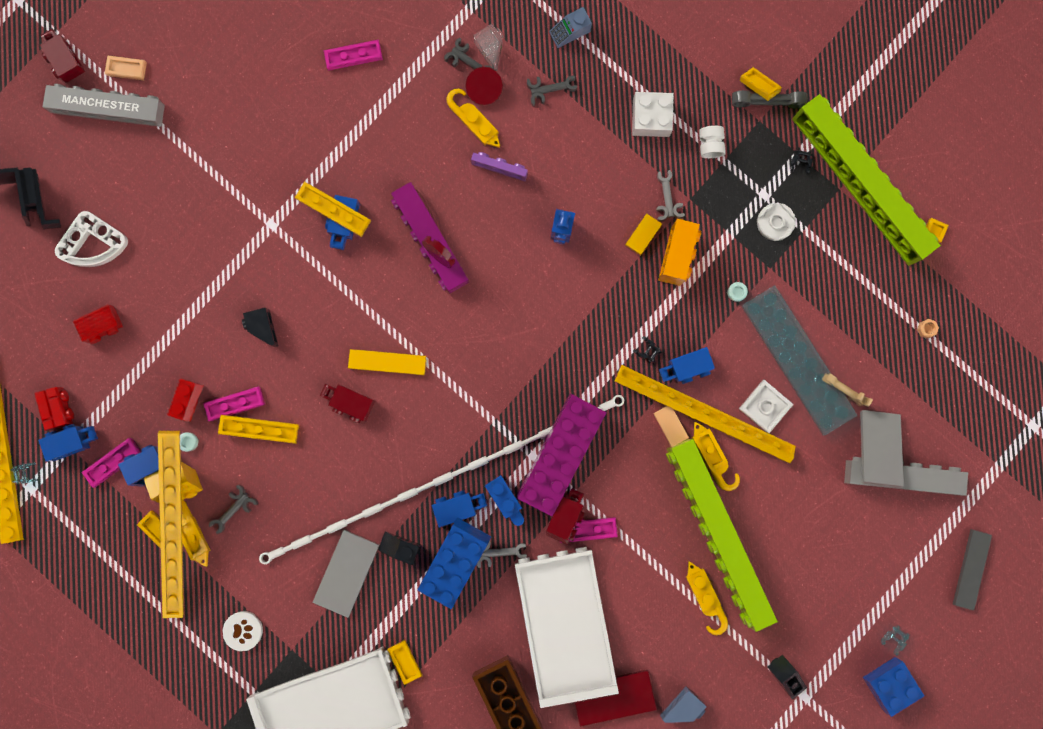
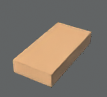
(125, 68)
(671, 425)

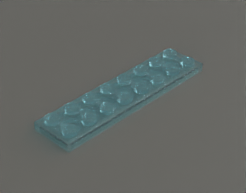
(798, 360)

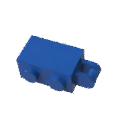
(562, 226)
(336, 230)
(688, 366)
(67, 442)
(505, 500)
(459, 506)

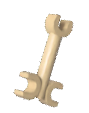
(859, 398)

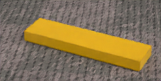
(332, 209)
(387, 362)
(258, 429)

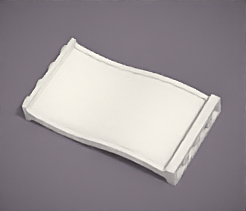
(566, 627)
(344, 696)

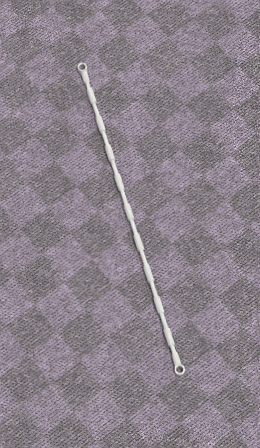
(414, 491)

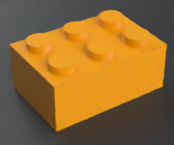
(680, 252)

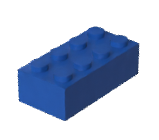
(454, 563)

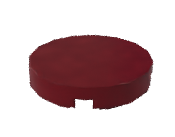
(484, 85)
(438, 252)

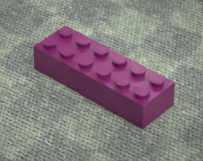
(561, 454)

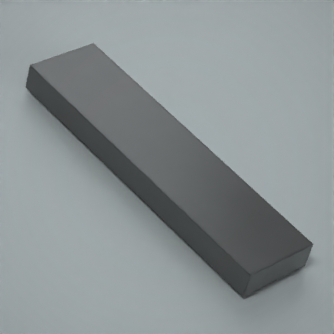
(972, 569)

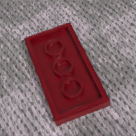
(633, 698)

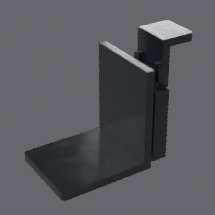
(29, 194)

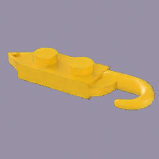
(474, 120)
(713, 456)
(193, 538)
(706, 597)

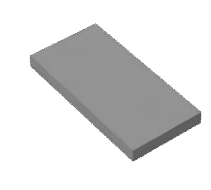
(881, 449)
(346, 573)

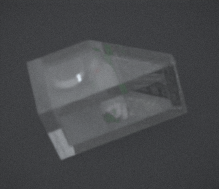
(490, 44)

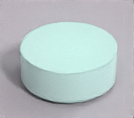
(737, 291)
(188, 441)

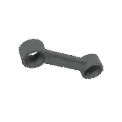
(792, 100)

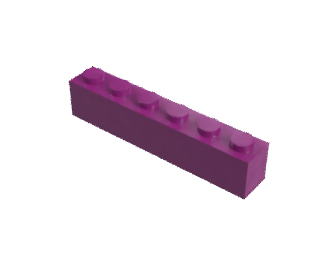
(423, 225)

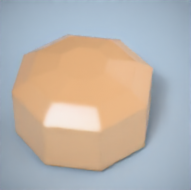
(928, 328)

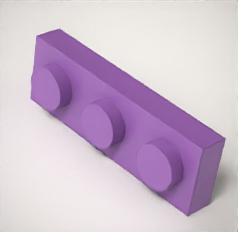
(499, 165)

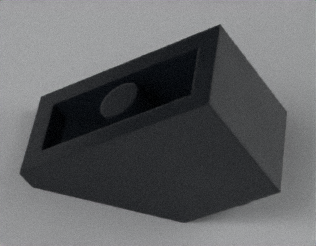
(260, 325)
(399, 548)
(787, 676)

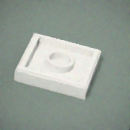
(766, 406)

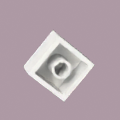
(652, 114)

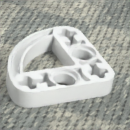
(85, 230)

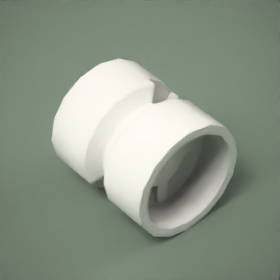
(712, 142)

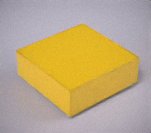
(937, 228)

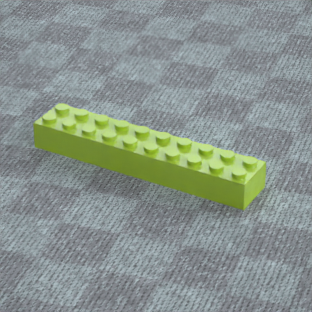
(865, 180)
(721, 535)

